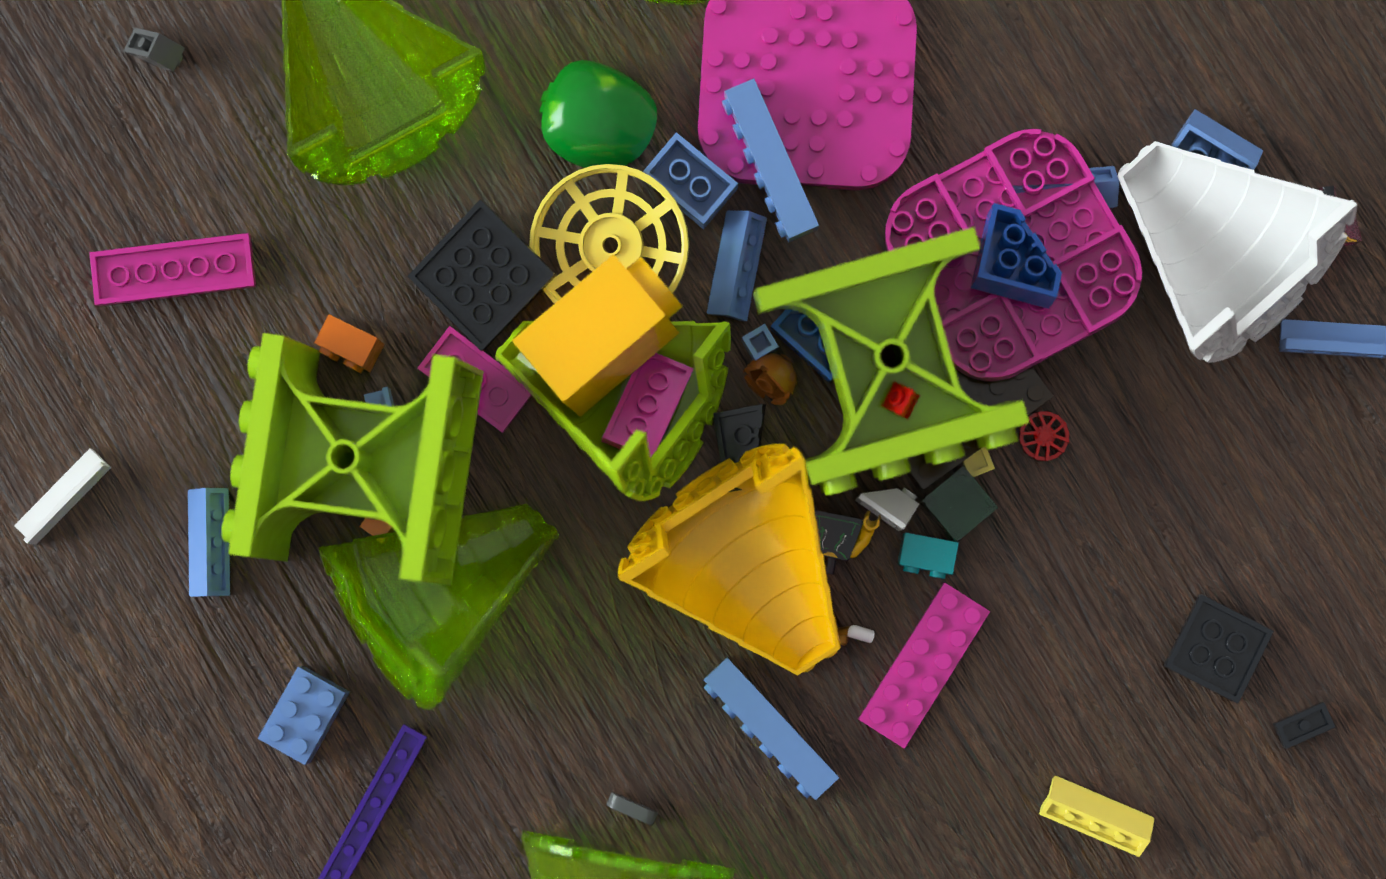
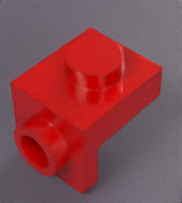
(901, 400)

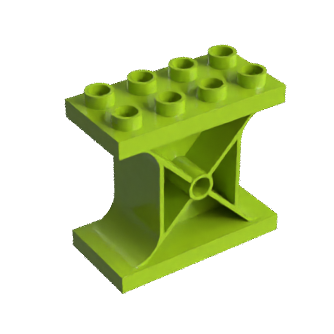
(891, 305)
(352, 459)

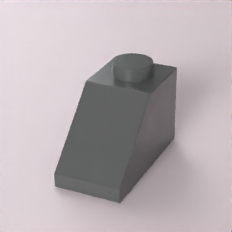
(154, 49)

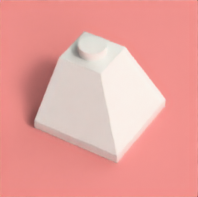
(893, 505)

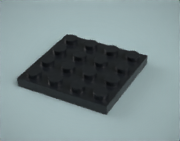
(482, 275)

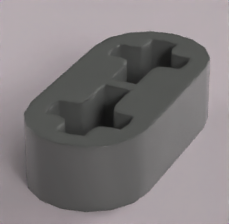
(632, 808)

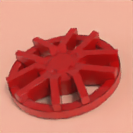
(1044, 436)

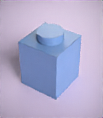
(759, 342)

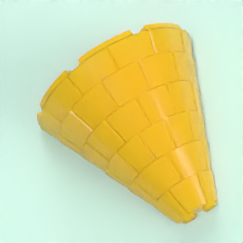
(743, 558)

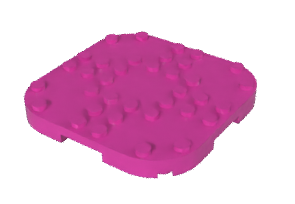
(830, 79)
(1099, 265)

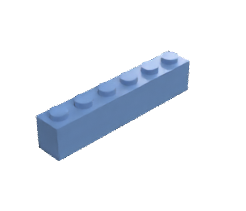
(771, 161)
(770, 728)

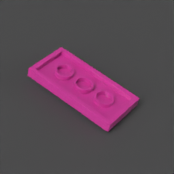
(500, 394)
(648, 402)

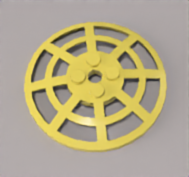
(608, 225)

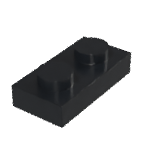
(1303, 725)

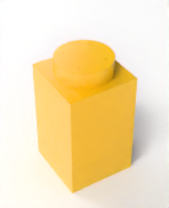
(600, 332)

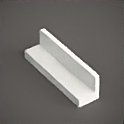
(62, 497)

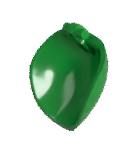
(597, 115)

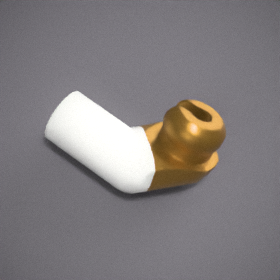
(855, 632)

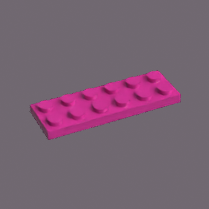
(172, 269)
(924, 665)

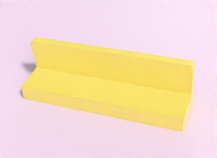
(1098, 816)

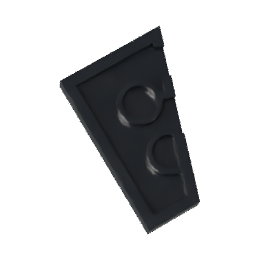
(738, 431)

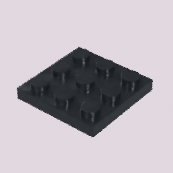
(1218, 648)

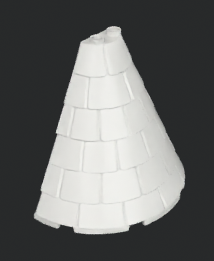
(1230, 243)

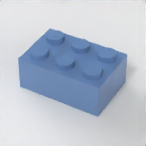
(692, 180)
(303, 715)

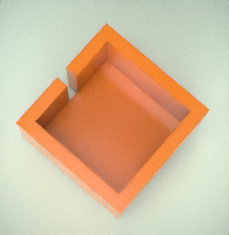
(347, 342)

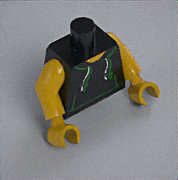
(843, 536)

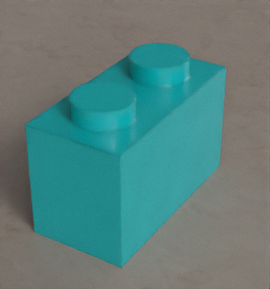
(927, 554)

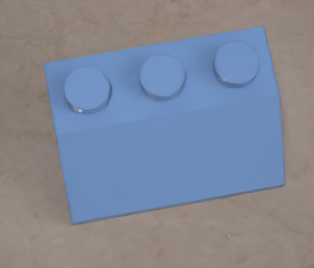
(1213, 140)

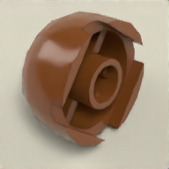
(772, 376)

